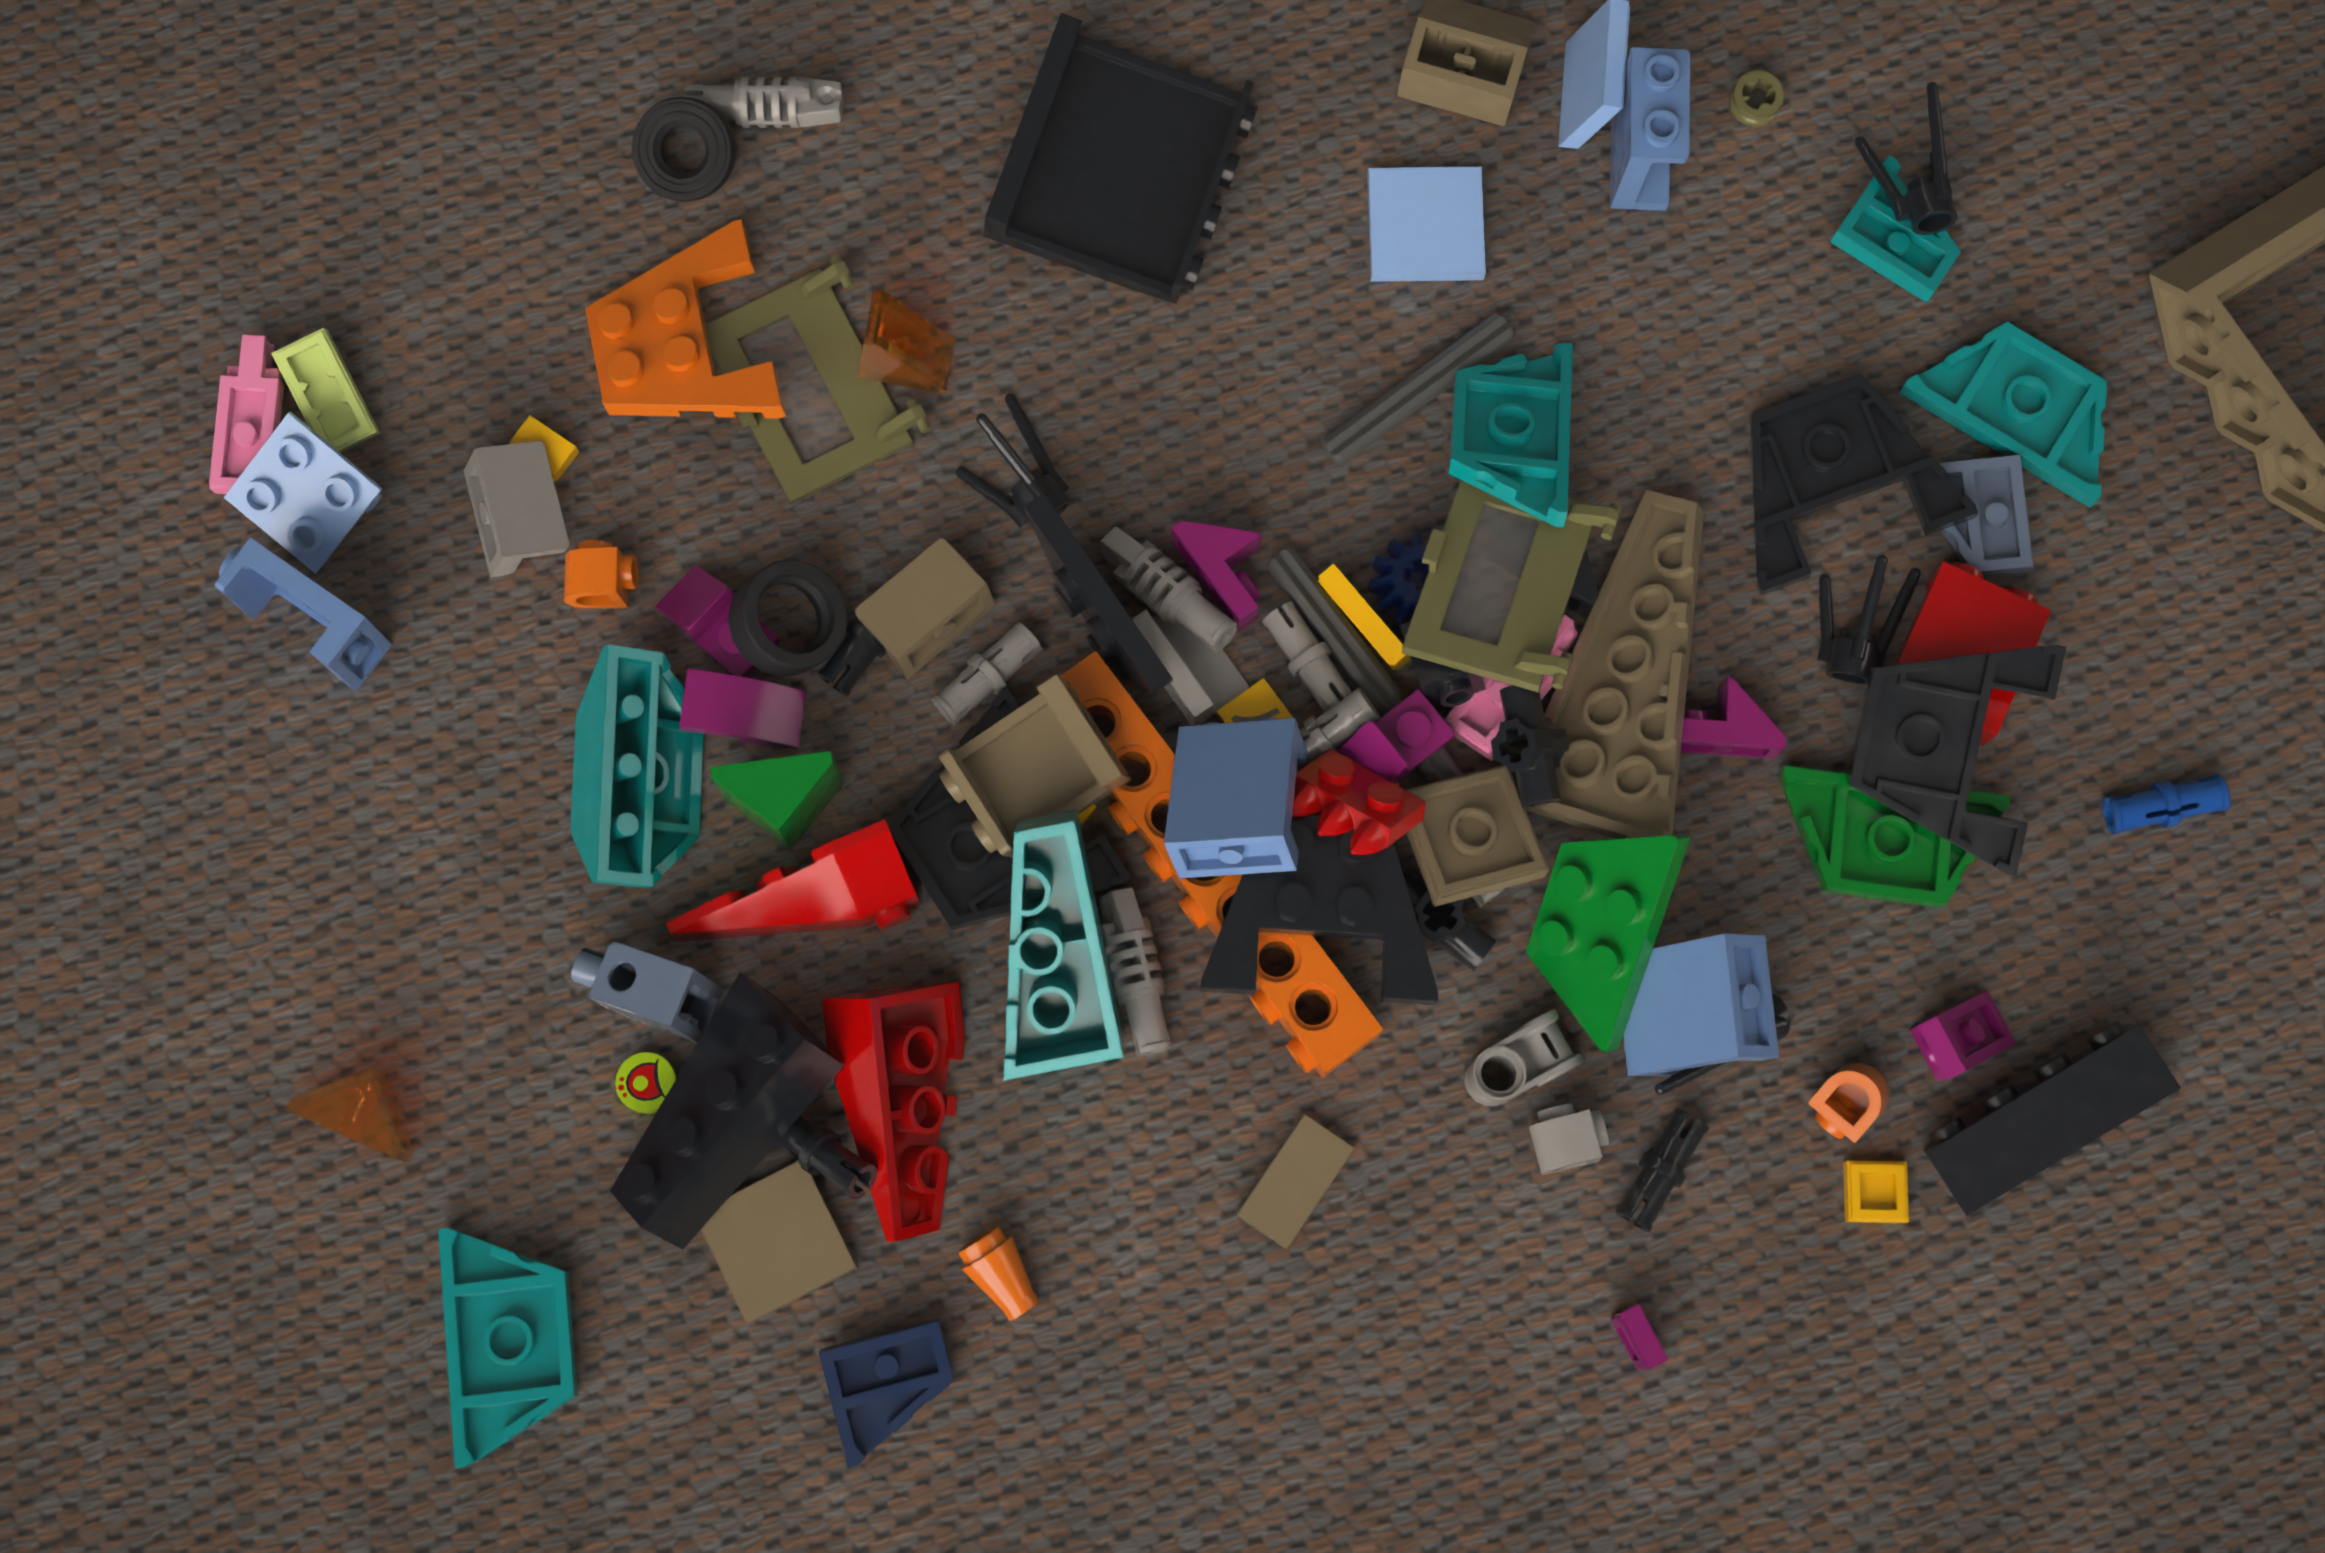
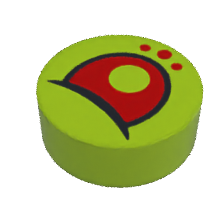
(644, 1081)

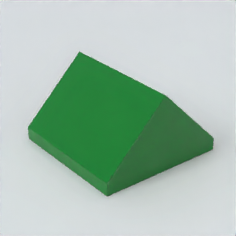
(781, 792)

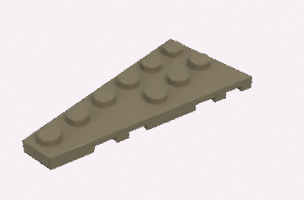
(1631, 680)

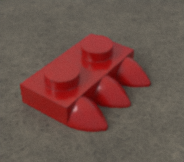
(1355, 800)

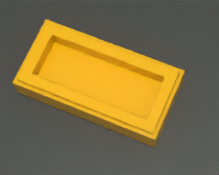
(1363, 617)

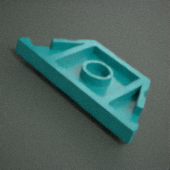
(2022, 403)
(1516, 431)
(504, 1342)

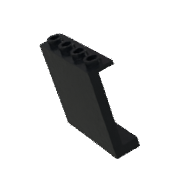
(1118, 165)

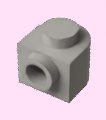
(1568, 1138)

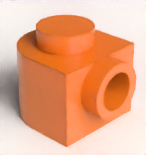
(599, 575)
(1850, 1101)

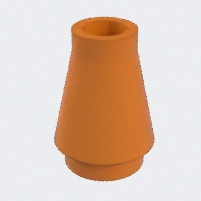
(998, 1270)

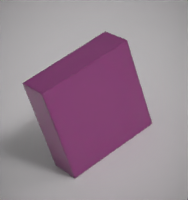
(1638, 1337)

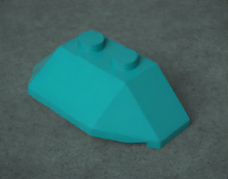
(634, 770)

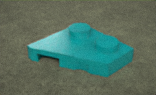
(1890, 245)

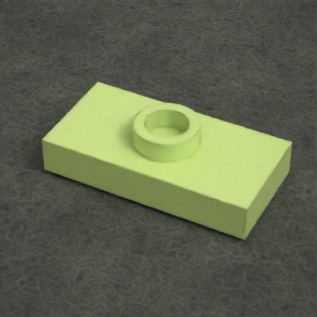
(325, 390)

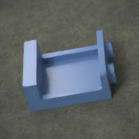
(1650, 128)
(349, 644)
(1234, 798)
(1702, 1006)

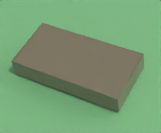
(1295, 1181)

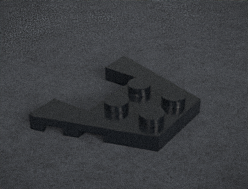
(1828, 452)
(1924, 737)
(953, 863)
(1326, 897)

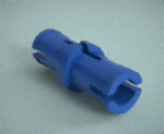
(2166, 803)

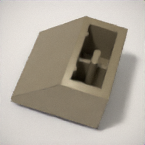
(1465, 59)

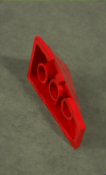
(845, 887)
(894, 1092)

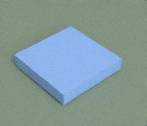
(1594, 74)
(1426, 224)

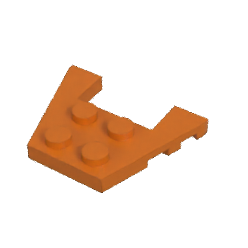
(655, 341)

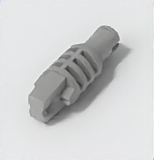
(774, 102)
(1165, 588)
(1135, 970)

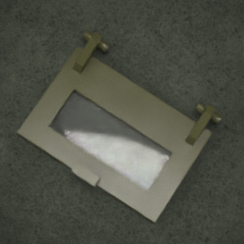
(832, 416)
(1501, 588)

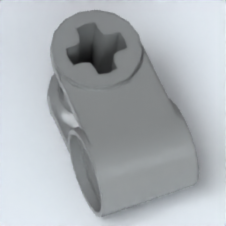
(1529, 1055)

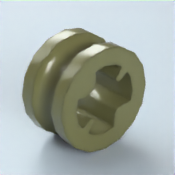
(1747, 84)

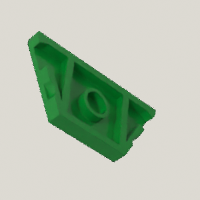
(1870, 848)
(1603, 925)

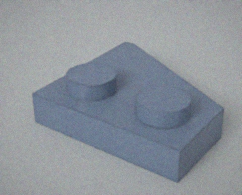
(1999, 535)

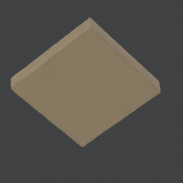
(1474, 836)
(777, 1242)

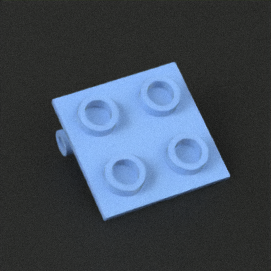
(303, 492)

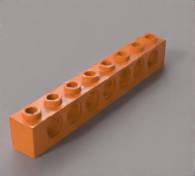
(1134, 738)

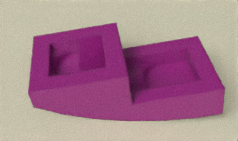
(742, 709)

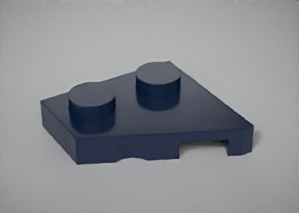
(883, 1382)

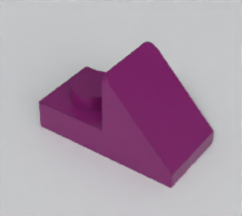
(1211, 555)
(701, 610)
(1738, 731)
(1399, 739)
(1962, 1037)

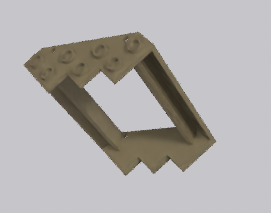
(2214, 351)

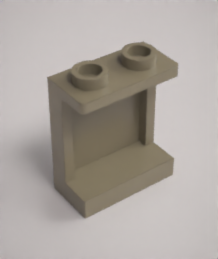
(1032, 765)

